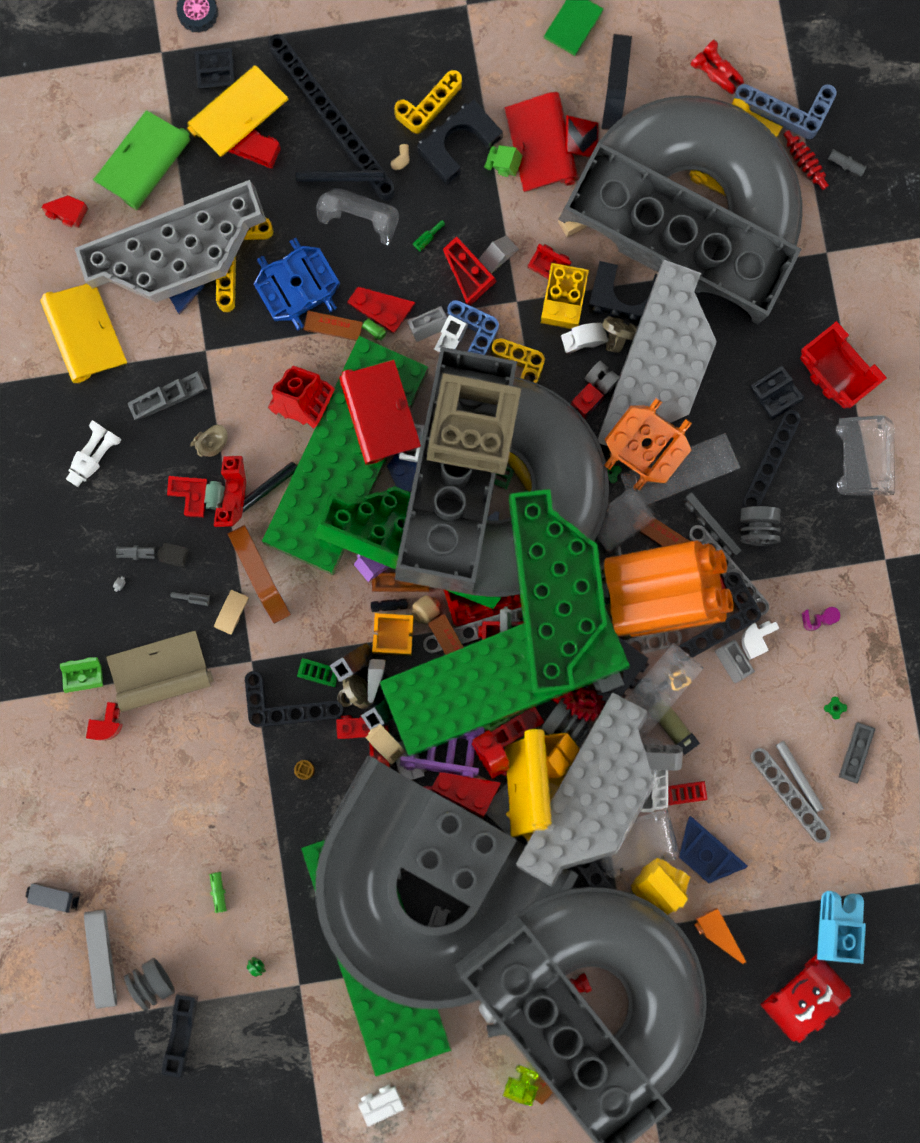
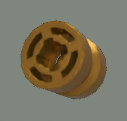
(304, 770)

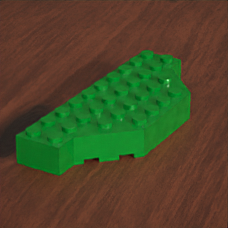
(373, 528)
(557, 589)

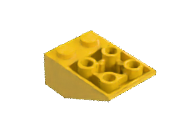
(564, 296)

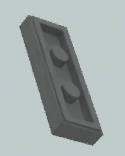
(856, 752)

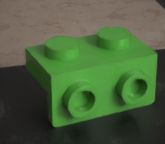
(81, 674)

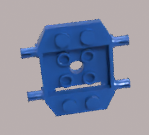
(303, 296)

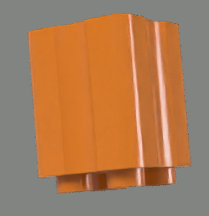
(667, 589)

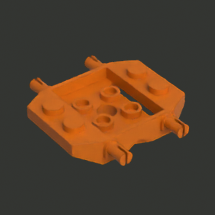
(642, 423)

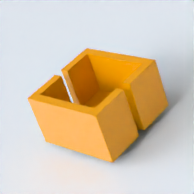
(393, 634)
(559, 753)

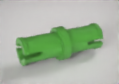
(217, 892)

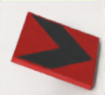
(581, 136)

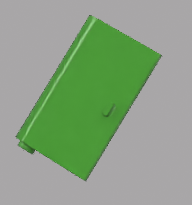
(142, 159)

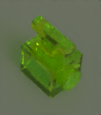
(520, 1089)

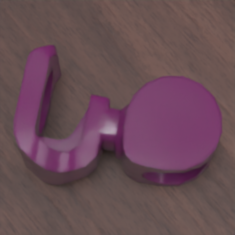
(828, 617)

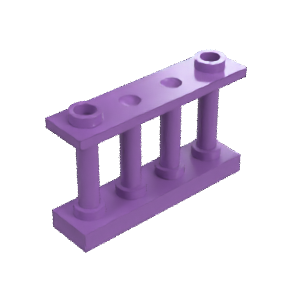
(468, 770)

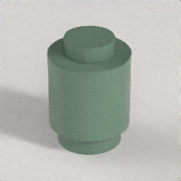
(214, 495)

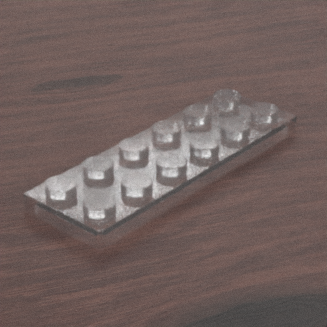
(703, 463)
(664, 685)

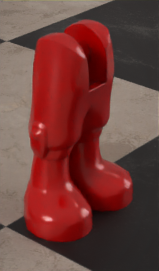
(722, 72)

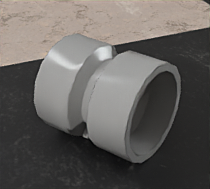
(608, 381)

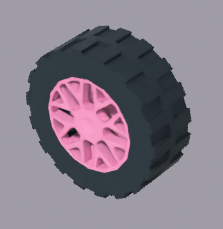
(197, 14)

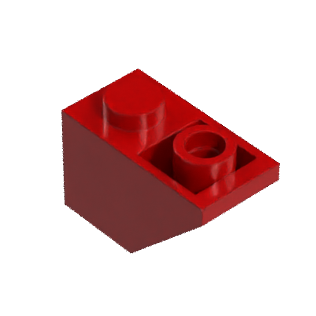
(67, 209)

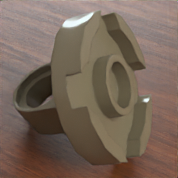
(618, 333)
(357, 692)

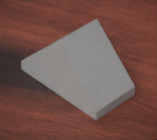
(498, 253)

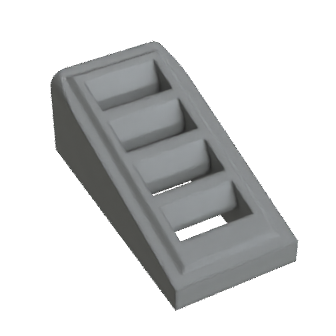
(375, 674)

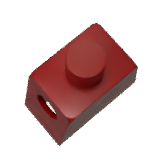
(587, 400)

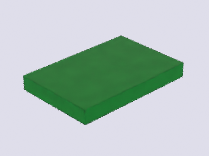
(573, 24)

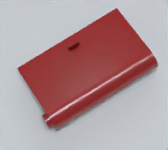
(542, 129)
(372, 404)

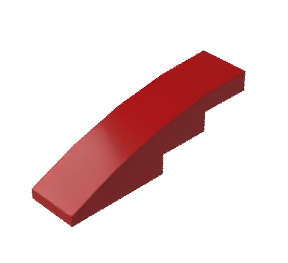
(515, 728)

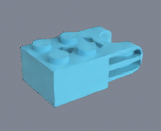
(841, 928)

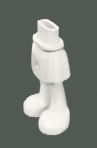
(83, 465)

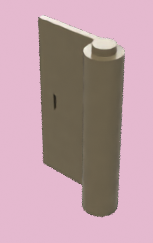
(150, 678)

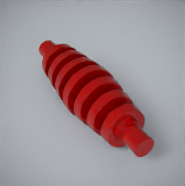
(792, 141)

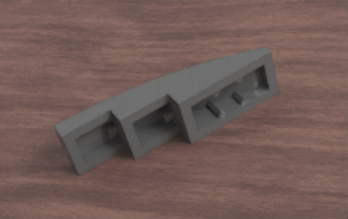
(167, 396)

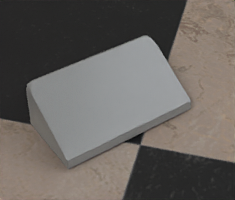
(427, 323)
(734, 661)

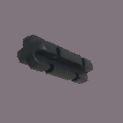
(388, 605)

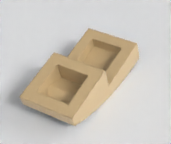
(231, 611)

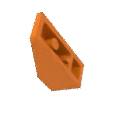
(715, 929)

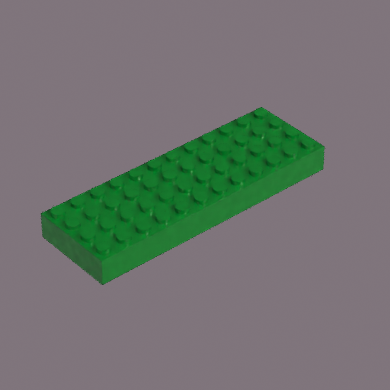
(334, 465)
(483, 686)
(391, 1031)

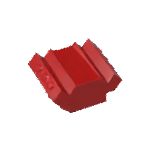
(301, 396)

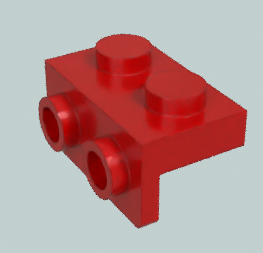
(543, 259)
(351, 727)

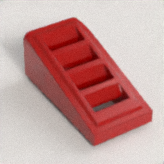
(703, 794)

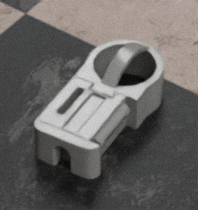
(439, 917)

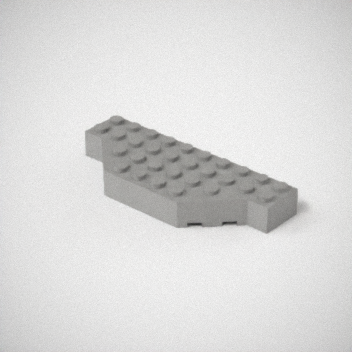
(176, 247)
(666, 352)
(596, 797)

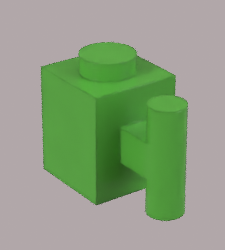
(504, 160)

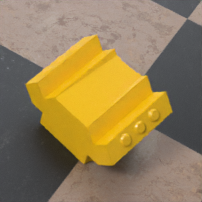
(662, 885)

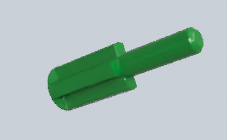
(427, 236)

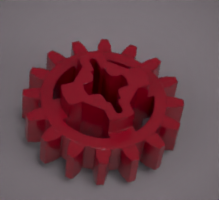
(584, 703)

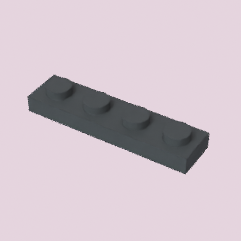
(716, 531)

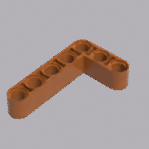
(258, 574)

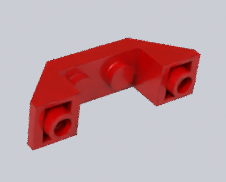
(234, 492)

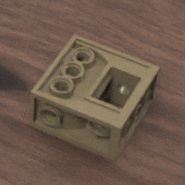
(473, 438)

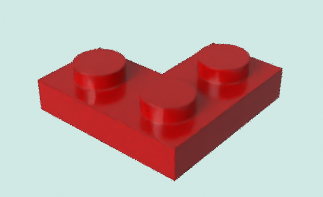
(193, 490)

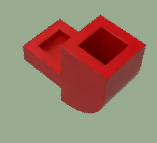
(105, 729)
(492, 754)

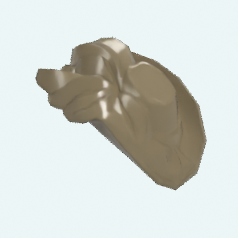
(211, 441)

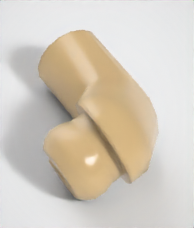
(403, 159)

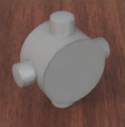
(119, 583)

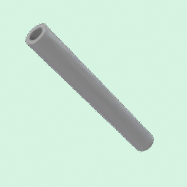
(799, 776)

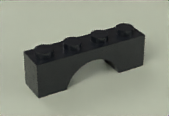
(180, 1036)

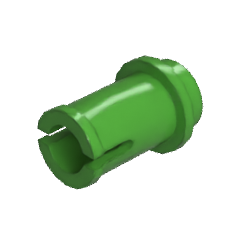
(378, 332)

